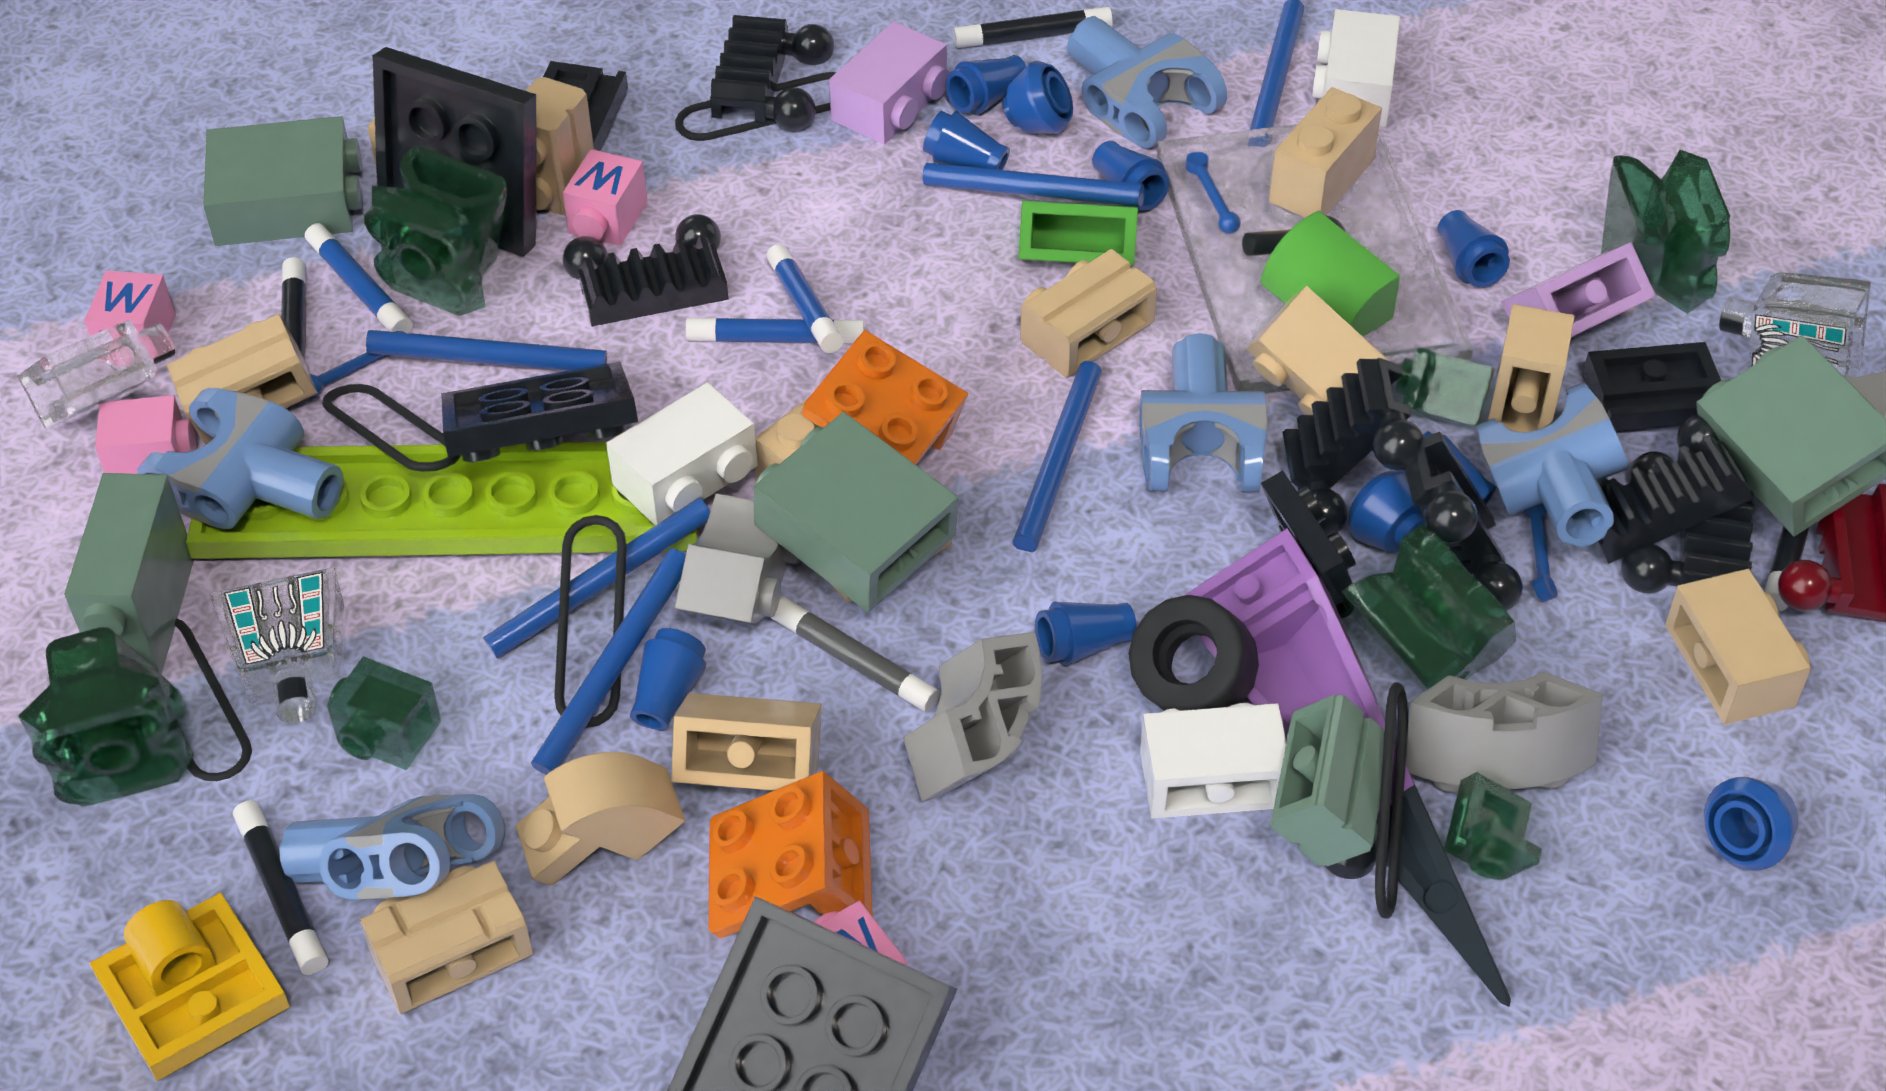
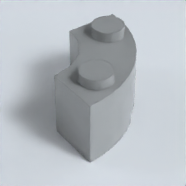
(733, 566)
(979, 712)
(1508, 732)

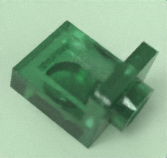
(1445, 386)
(1491, 829)

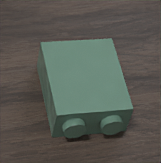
(280, 180)
(1798, 433)
(855, 510)
(132, 564)

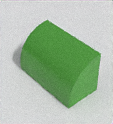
(1076, 231)
(1336, 270)

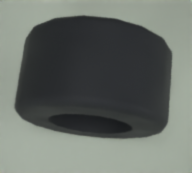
(1166, 629)

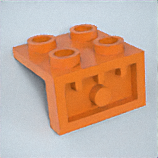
(889, 397)
(791, 850)

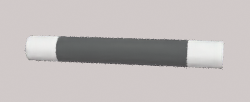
(856, 655)

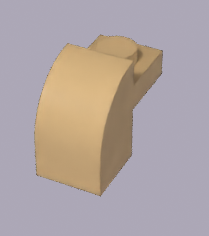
(596, 803)

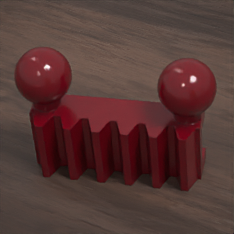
(1853, 564)

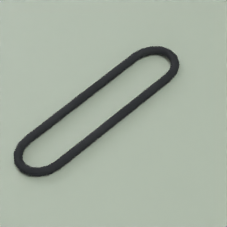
(750, 125)
(377, 441)
(564, 609)
(226, 707)
(1387, 903)

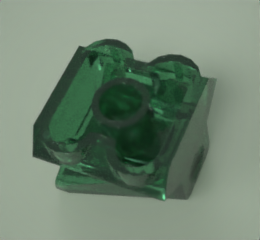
(1673, 224)
(438, 230)
(1431, 613)
(105, 721)

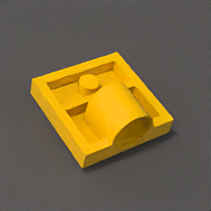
(187, 982)

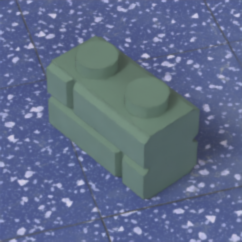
(1330, 781)

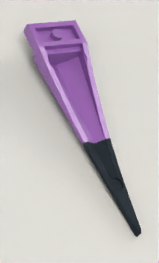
(1311, 657)

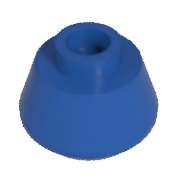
(1039, 100)
(1384, 512)
(1750, 822)

